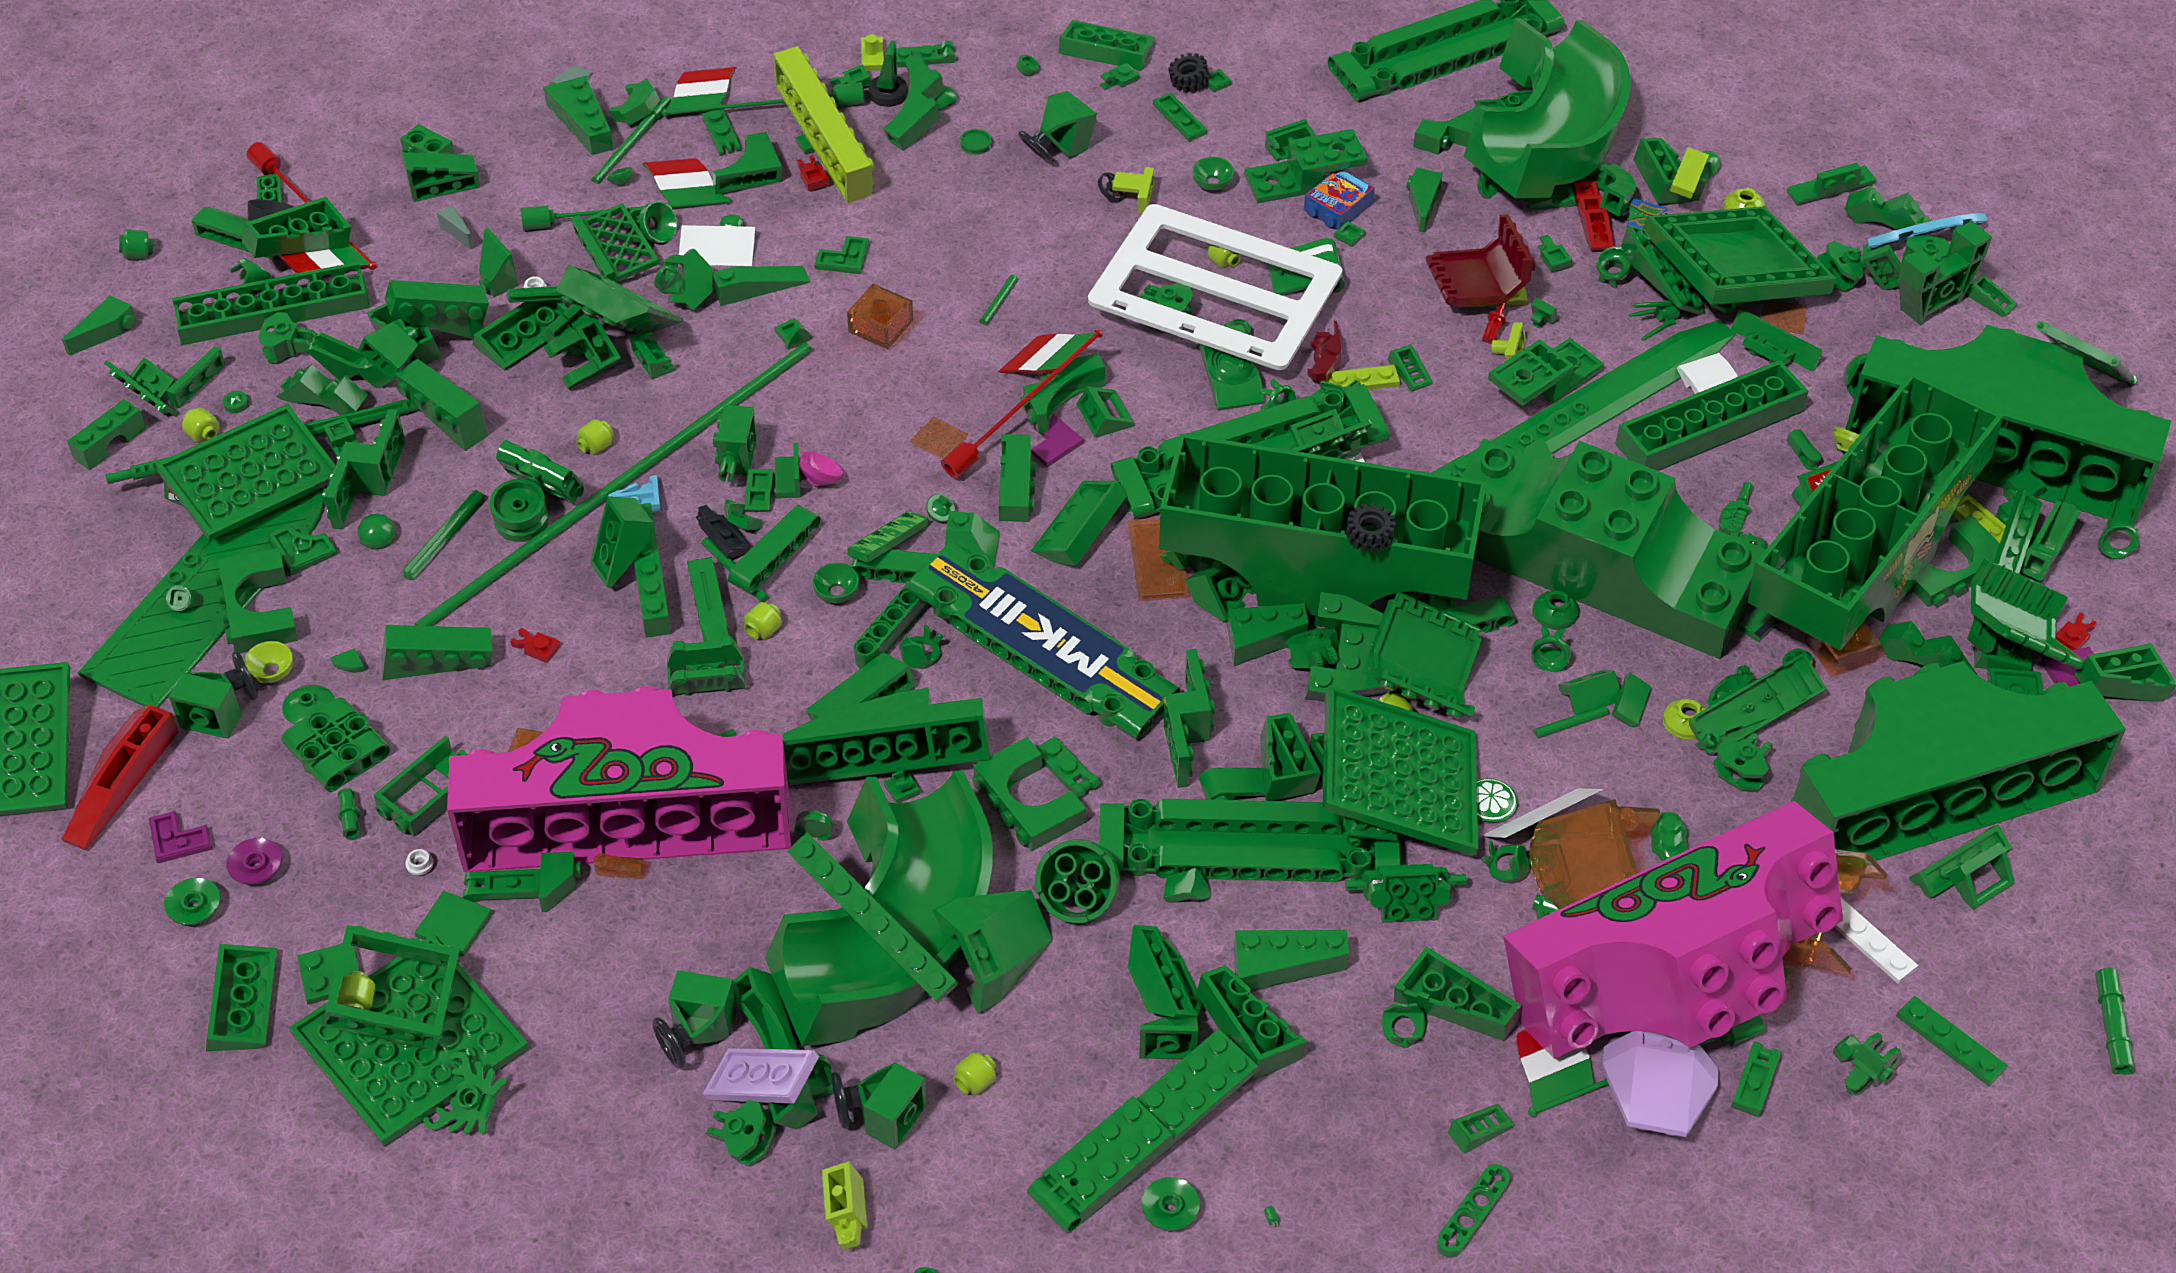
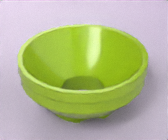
(1734, 200)
(1844, 438)
(265, 655)
(1677, 722)

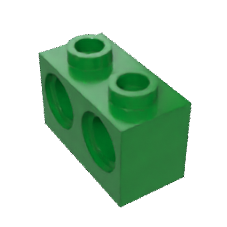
(425, 141)

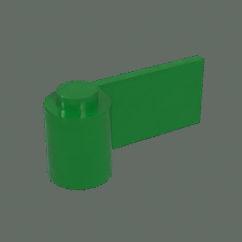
(1232, 782)

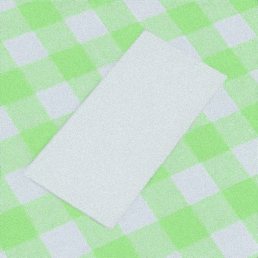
(1541, 812)

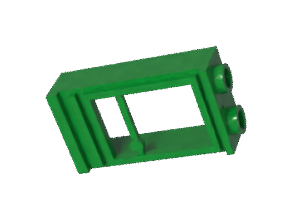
(434, 758)

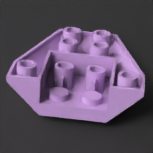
(1659, 1081)

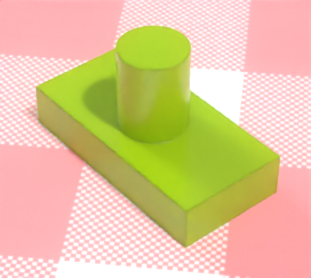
(872, 52)
(1513, 345)

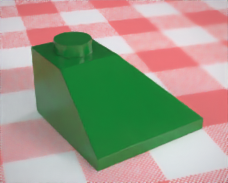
(496, 266)
(972, 534)
(1168, 1038)

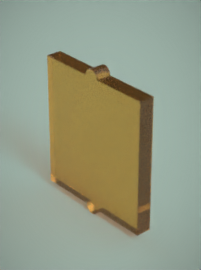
(1785, 315)
(938, 437)

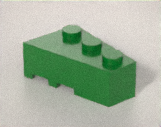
(439, 174)
(1015, 478)
(1263, 629)
(2128, 674)
(1286, 759)

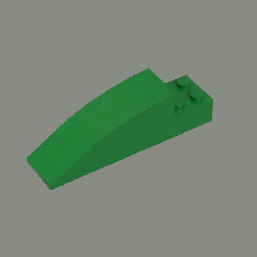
(886, 737)

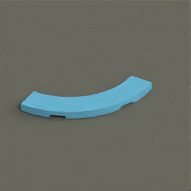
(1925, 229)

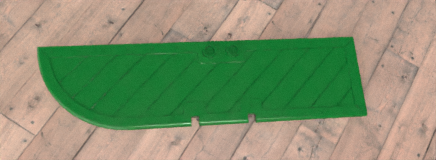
(158, 643)

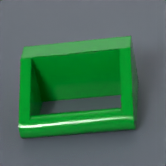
(1098, 416)
(1962, 880)

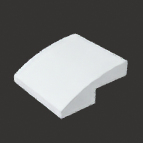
(1706, 372)

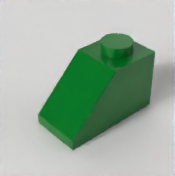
(557, 877)

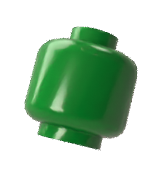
(135, 244)

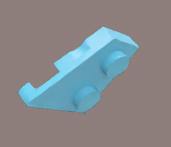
(644, 494)

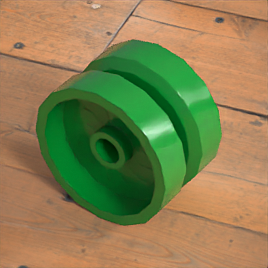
(519, 510)

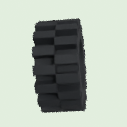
(1186, 64)
(1370, 539)

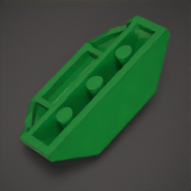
(1161, 975)

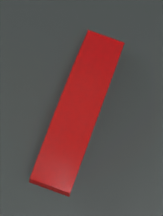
(1592, 216)

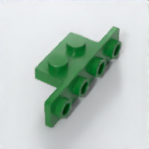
(1831, 183)
(1774, 342)
(150, 381)
(1324, 430)

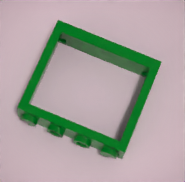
(384, 1025)

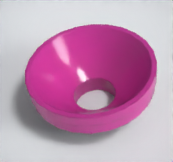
(819, 469)

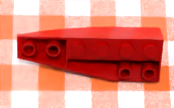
(119, 771)

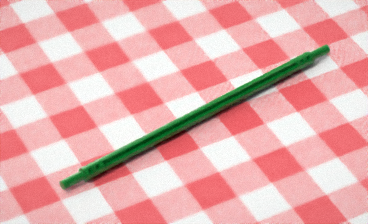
(316, 428)

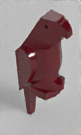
(1326, 354)

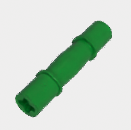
(2115, 1021)

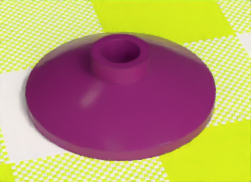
(252, 852)

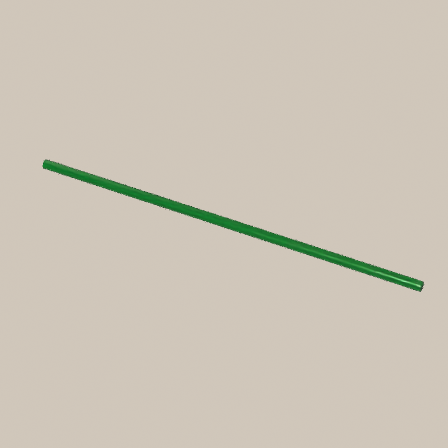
(617, 484)

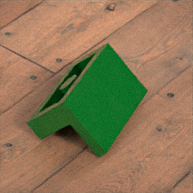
(788, 475)
(1591, 690)

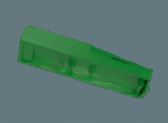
(1757, 704)

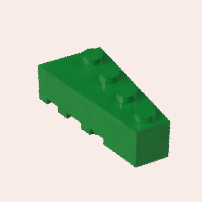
(580, 111)
(297, 230)
(433, 650)
(1288, 955)

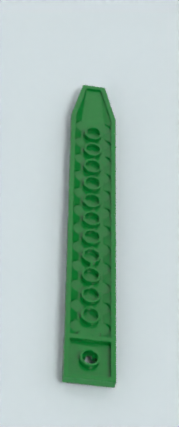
(1609, 394)

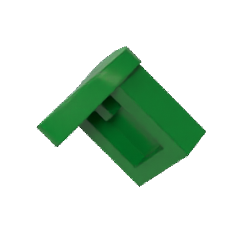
(792, 333)
(1186, 886)
(820, 1078)

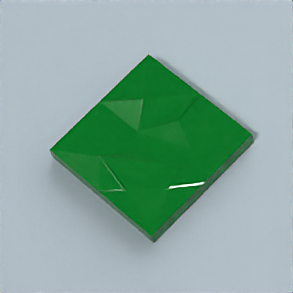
(1739, 255)

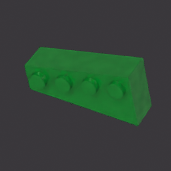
(440, 306)
(443, 403)
(1456, 996)
(1249, 1021)

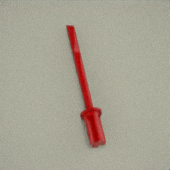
(1495, 320)

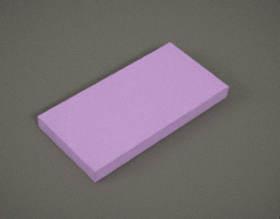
(761, 1075)

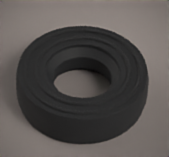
(888, 100)

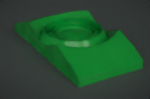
(1232, 378)

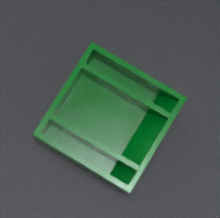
(613, 302)

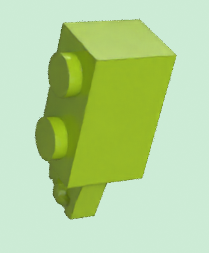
(845, 1203)

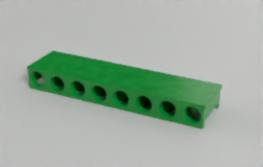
(249, 311)

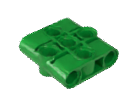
(540, 469)
(335, 744)

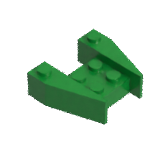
(1933, 284)
(1357, 633)

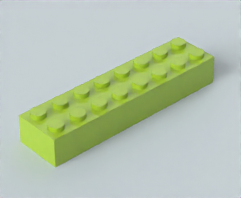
(823, 124)

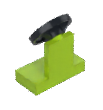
(1129, 182)

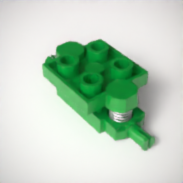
(1407, 890)

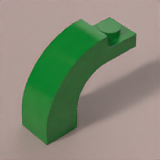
(1617, 187)

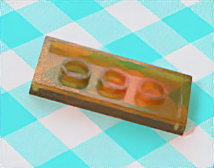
(1153, 577)

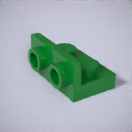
(1883, 266)

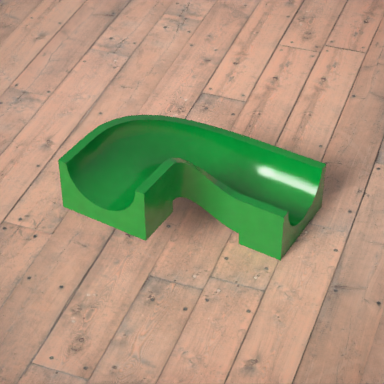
(1566, 120)
(921, 858)

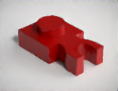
(812, 175)
(2075, 634)
(539, 646)

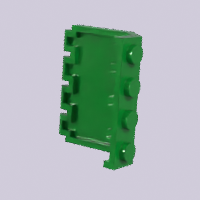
(2020, 610)
(1424, 654)

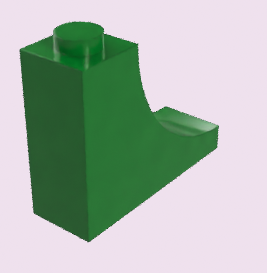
(754, 169)

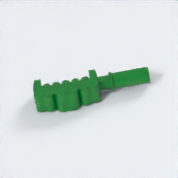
(1735, 513)

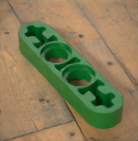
(1473, 1211)

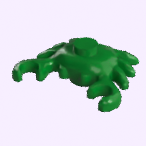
(473, 1098)

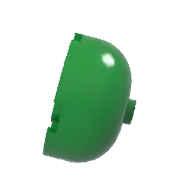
(1059, 879)

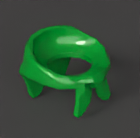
(1616, 258)
(251, 273)
(668, 278)
(1289, 394)
(2110, 527)
(913, 652)
(1546, 656)
(1518, 864)
(1397, 1010)

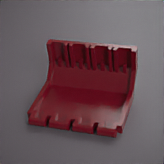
(1485, 273)

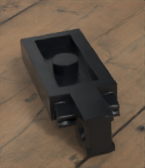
(722, 533)

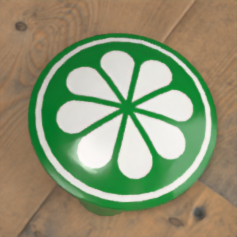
(1495, 800)

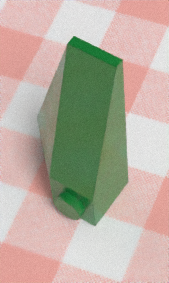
(747, 282)
(1218, 589)

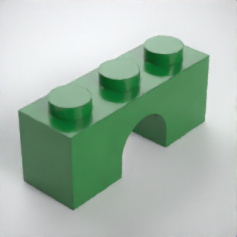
(91, 443)

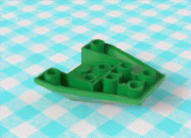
(1660, 271)
(998, 937)

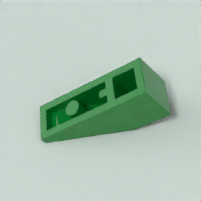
(1423, 194)
(102, 324)

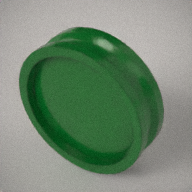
(975, 141)
(815, 823)

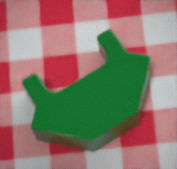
(639, 104)
(696, 279)

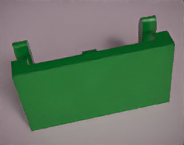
(1277, 139)
(650, 355)

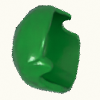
(376, 531)

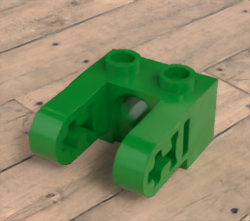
(595, 346)

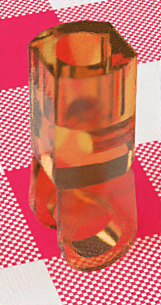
(619, 866)

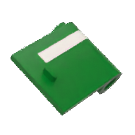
(1294, 281)

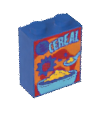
(1338, 199)

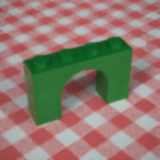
(1975, 544)
(240, 576)
(1033, 824)

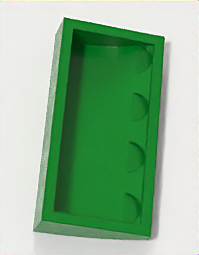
(1080, 521)

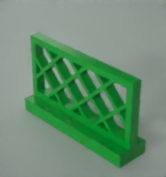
(596, 249)

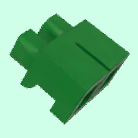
(565, 323)

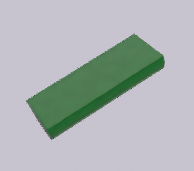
(221, 227)
(874, 680)

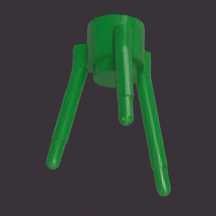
(1664, 311)

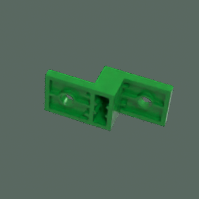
(1305, 165)
(1545, 371)
(364, 469)
(1188, 718)

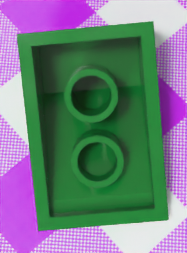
(620, 538)

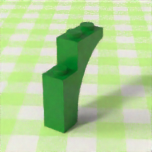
(919, 109)
(1071, 381)

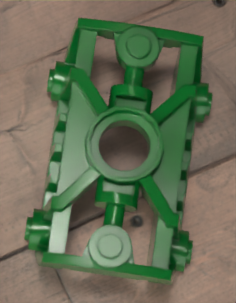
(705, 666)

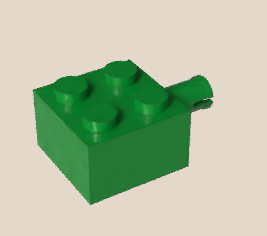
(735, 441)

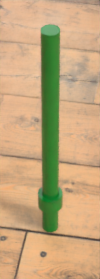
(632, 138)

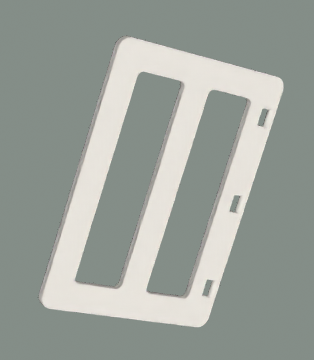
(1134, 255)

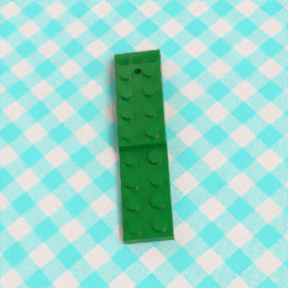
(1140, 1131)

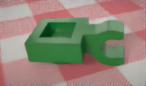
(1121, 75)
(1554, 256)

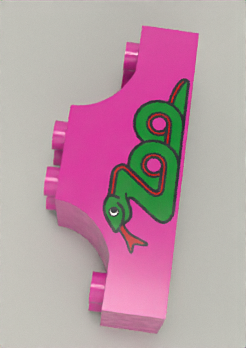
(619, 782)
(1680, 942)

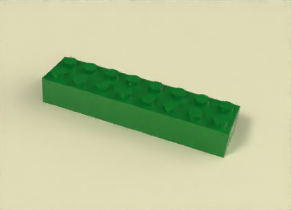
(1712, 416)

